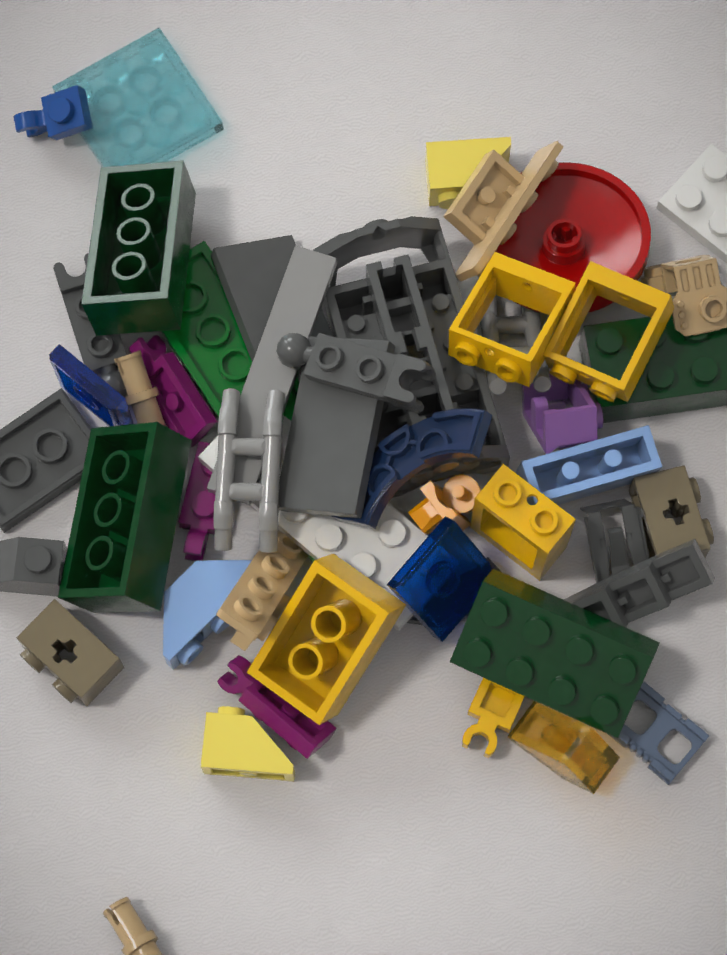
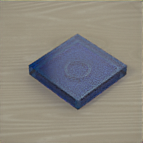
(89, 388)
(441, 579)

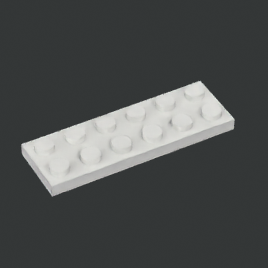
(371, 551)

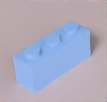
(592, 466)

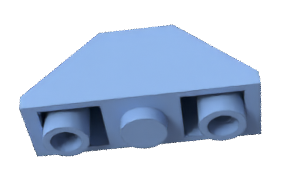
(193, 606)

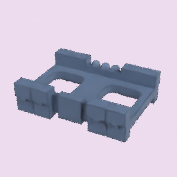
(666, 721)

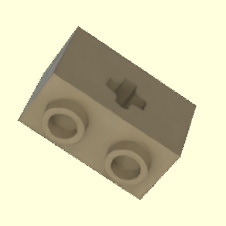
(676, 493)
(59, 630)

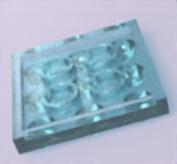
(143, 104)

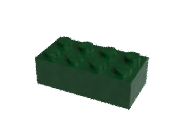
(139, 248)
(679, 376)
(125, 518)
(554, 652)

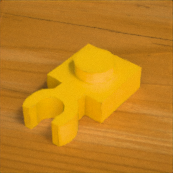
(494, 709)

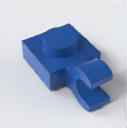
(62, 115)

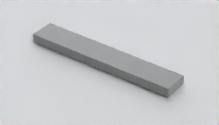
(293, 312)

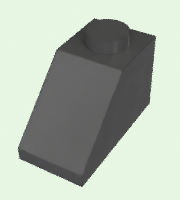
(31, 565)

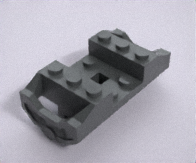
(407, 309)

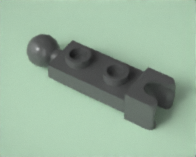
(96, 351)
(357, 368)

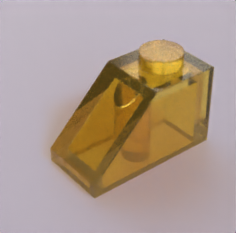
(564, 746)

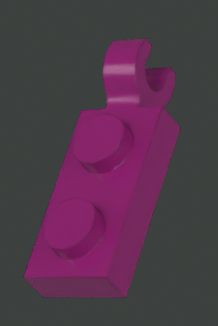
(178, 397)
(197, 509)
(283, 718)

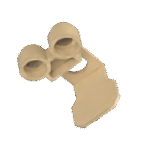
(700, 297)

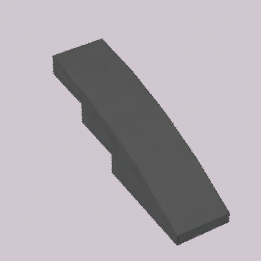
(647, 585)

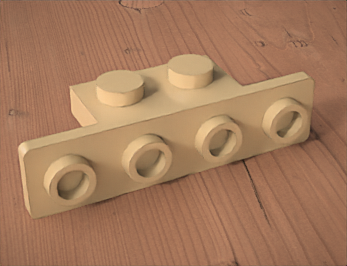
(494, 200)
(261, 591)

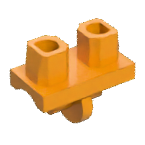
(450, 501)

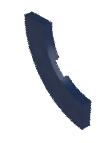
(415, 447)

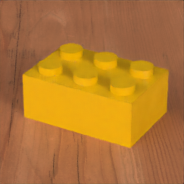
(326, 638)

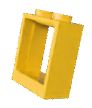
(509, 280)
(621, 290)
(524, 532)

